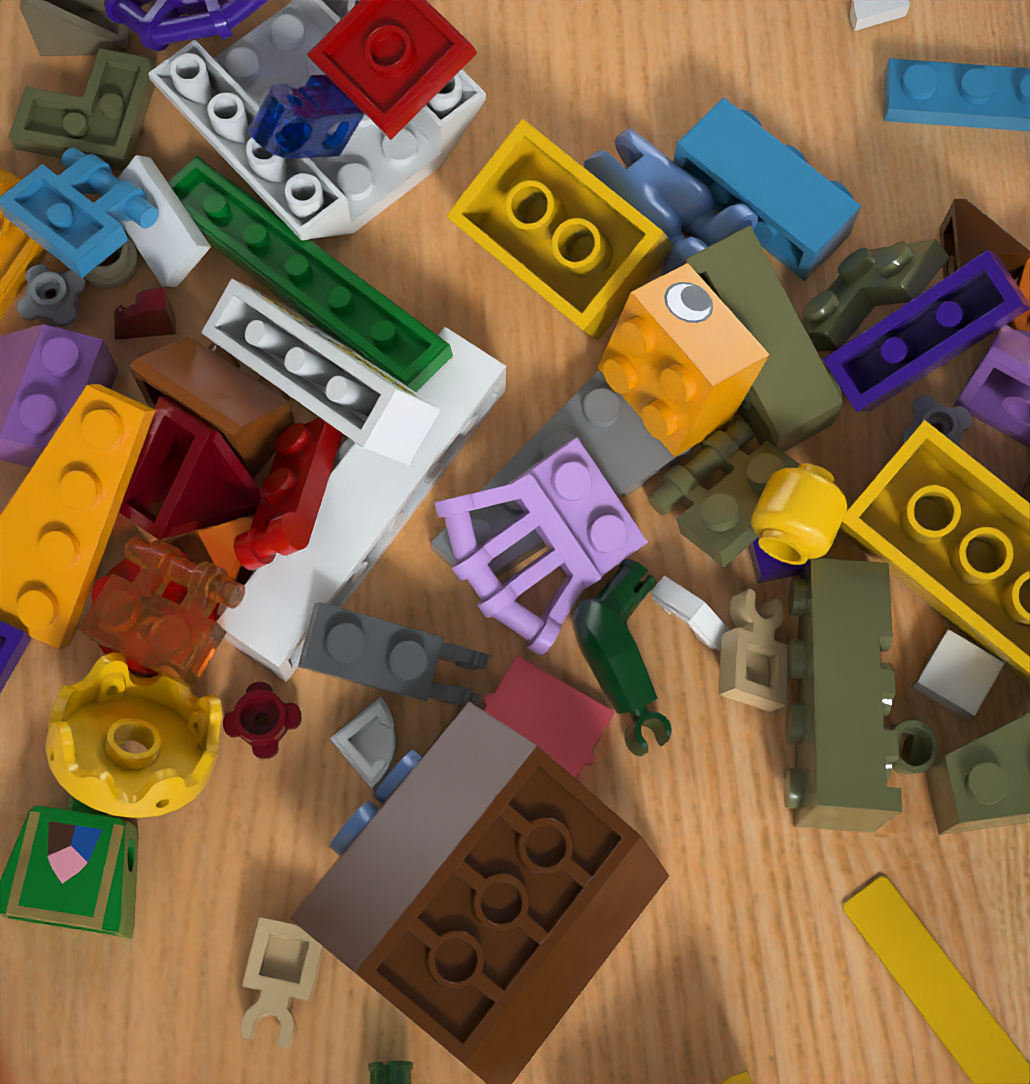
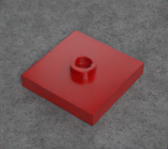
(392, 58)

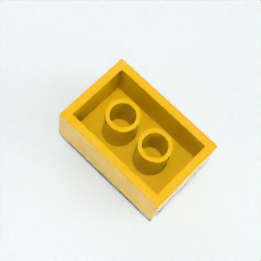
(560, 229)

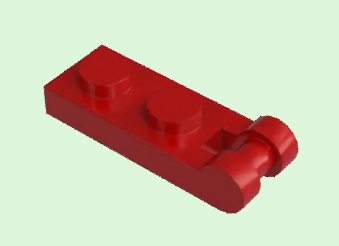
(290, 494)

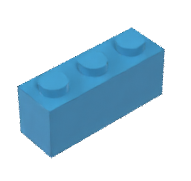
(796, 206)

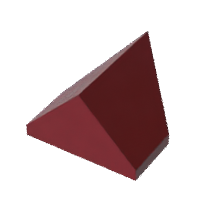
(186, 476)

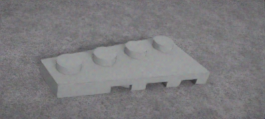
(612, 438)

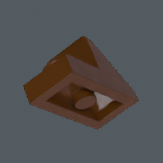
(970, 232)

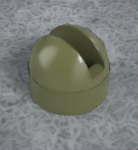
(919, 748)

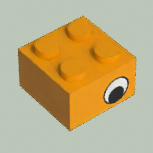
(681, 359)

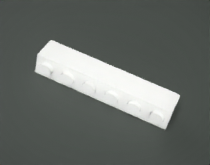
(361, 515)

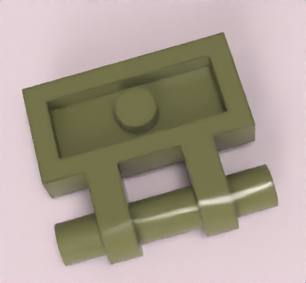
(722, 516)

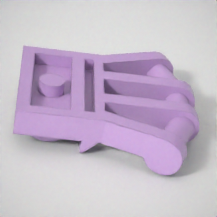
(574, 517)

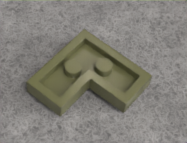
(100, 122)
(870, 280)

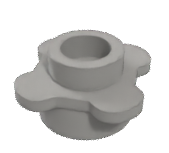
(61, 309)
(951, 420)

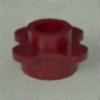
(256, 702)

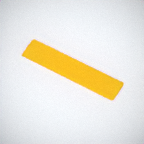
(935, 986)

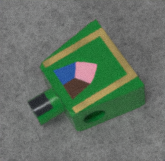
(73, 871)

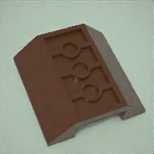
(484, 894)

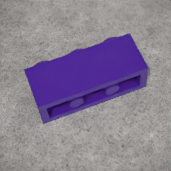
(927, 332)

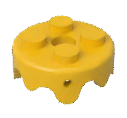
(119, 707)

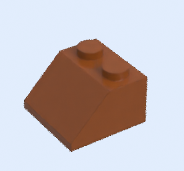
(214, 388)

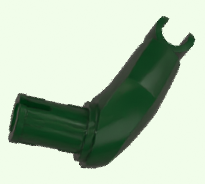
(613, 653)

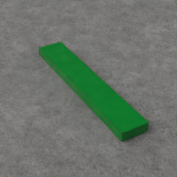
(308, 277)

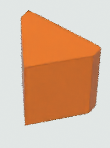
(220, 543)

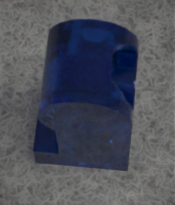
(297, 121)

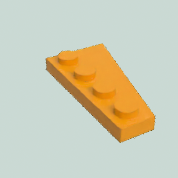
(66, 512)

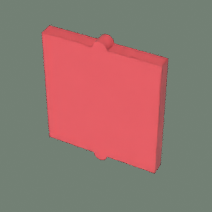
(549, 714)

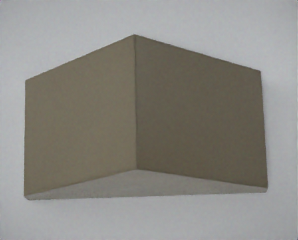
(73, 27)

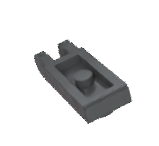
(384, 655)

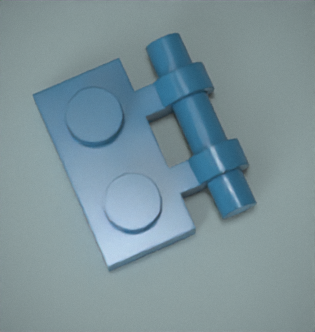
(69, 224)

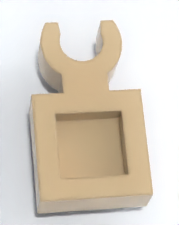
(751, 660)
(283, 967)

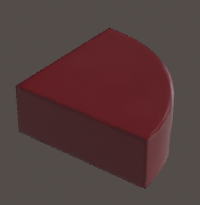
(146, 318)

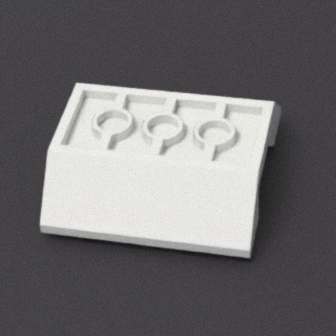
(319, 193)

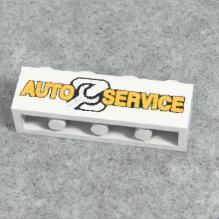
(321, 373)

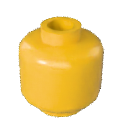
(799, 514)

